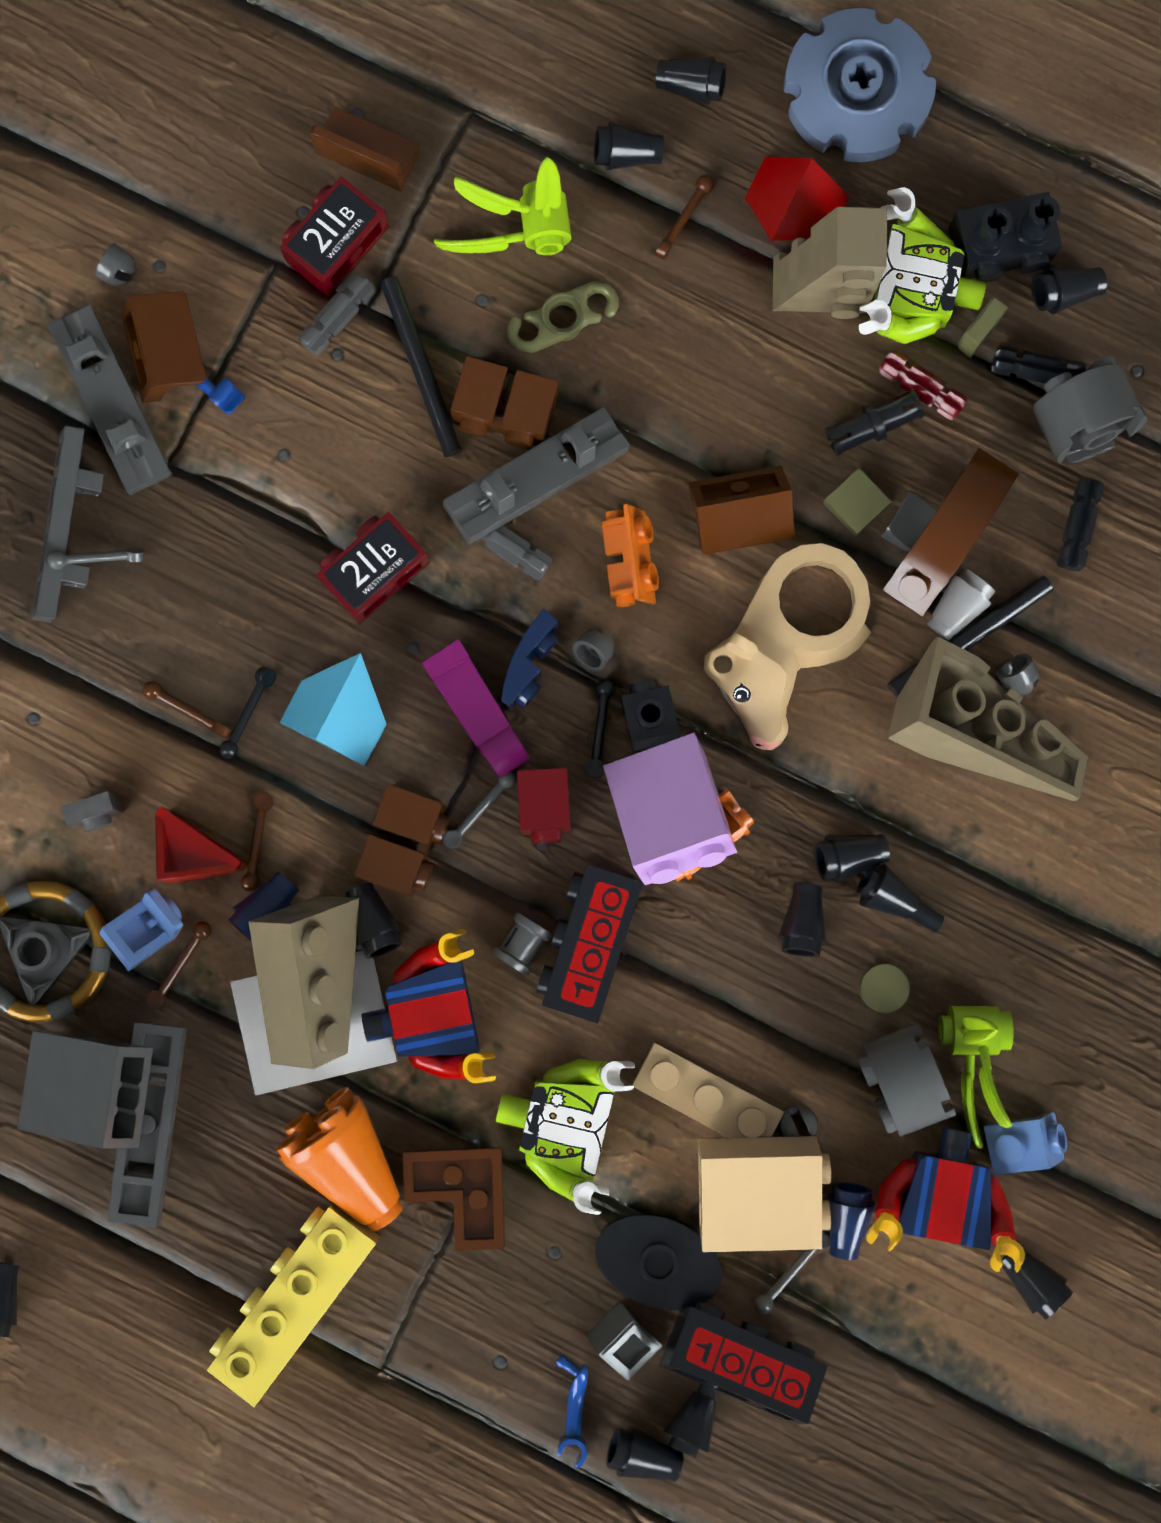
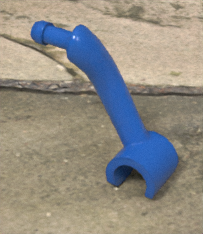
(223, 395)
(574, 1409)

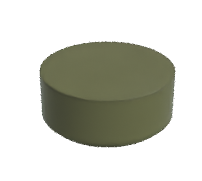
(884, 988)

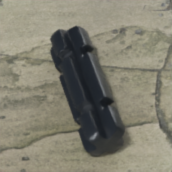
(1032, 365)
(1080, 524)

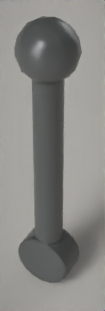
(58, 559)
(453, 838)
(764, 1302)

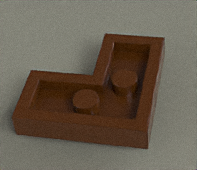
(471, 1181)

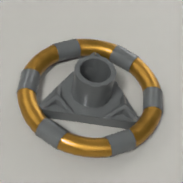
(46, 950)

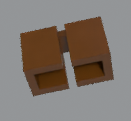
(481, 398)
(413, 819)

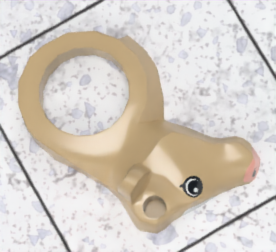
(765, 652)

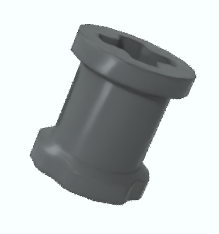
(522, 943)

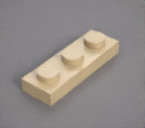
(705, 1096)

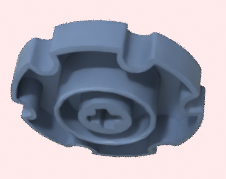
(889, 70)

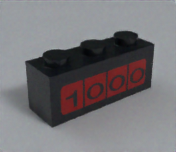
(589, 943)
(744, 1363)

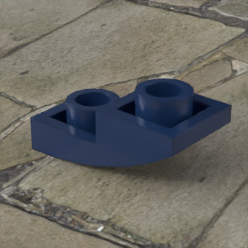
(522, 675)

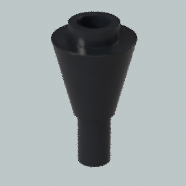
(889, 894)
(694, 1422)

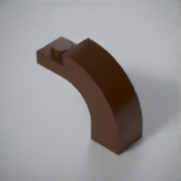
(951, 532)

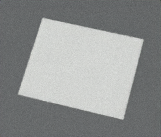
(360, 1055)

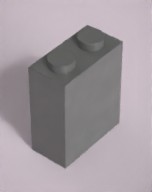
(85, 1089)

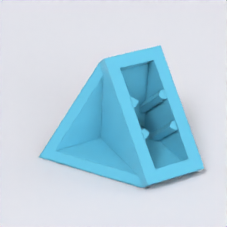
(338, 710)

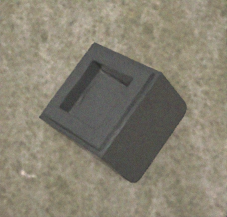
(908, 521)
(623, 1341)

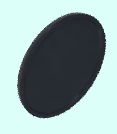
(657, 1262)

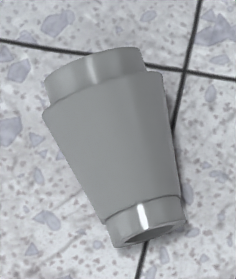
(960, 604)

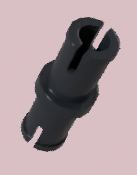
(874, 422)

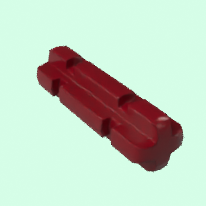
(926, 385)

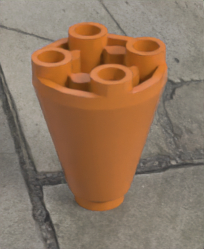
(343, 1160)

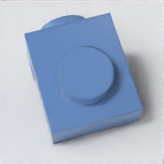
(143, 929)
(1026, 1145)

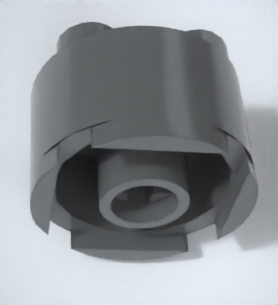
(1088, 411)
(907, 1080)

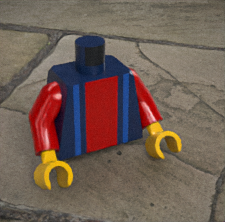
(432, 1014)
(947, 1202)

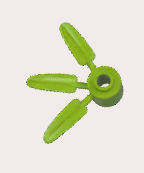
(542, 214)
(982, 1033)

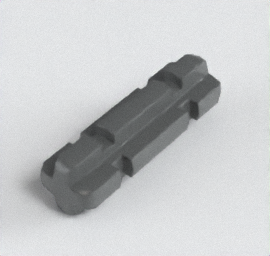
(336, 314)
(517, 551)

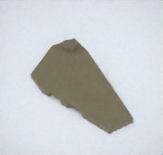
(970, 721)

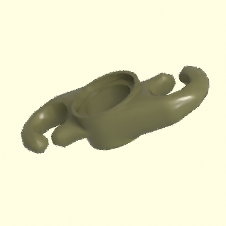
(549, 334)

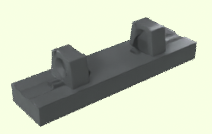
(110, 400)
(535, 476)
(66, 482)
(143, 1171)

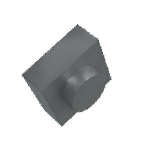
(93, 812)

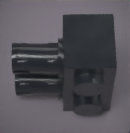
(1007, 236)

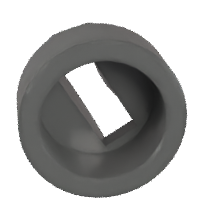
(116, 266)
(602, 653)
(1019, 674)
(787, 1126)

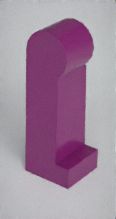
(475, 708)

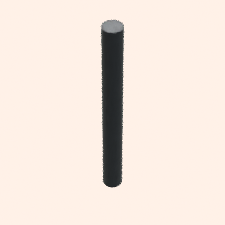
(420, 366)
(988, 624)

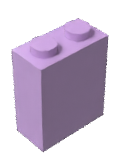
(669, 810)

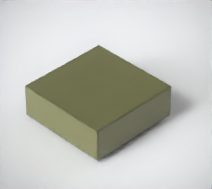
(981, 327)
(857, 502)

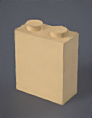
(762, 1194)

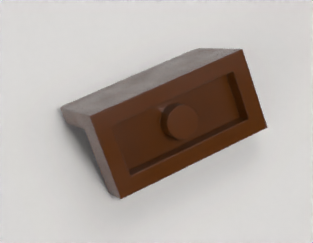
(365, 148)
(162, 343)
(743, 509)

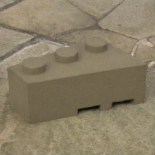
(835, 266)
(307, 978)

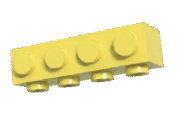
(292, 1304)

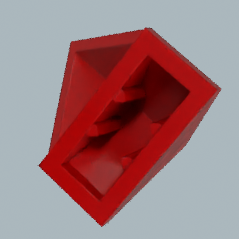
(792, 196)
(189, 853)

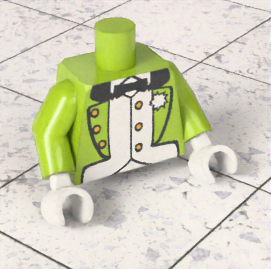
(919, 278)
(567, 1125)

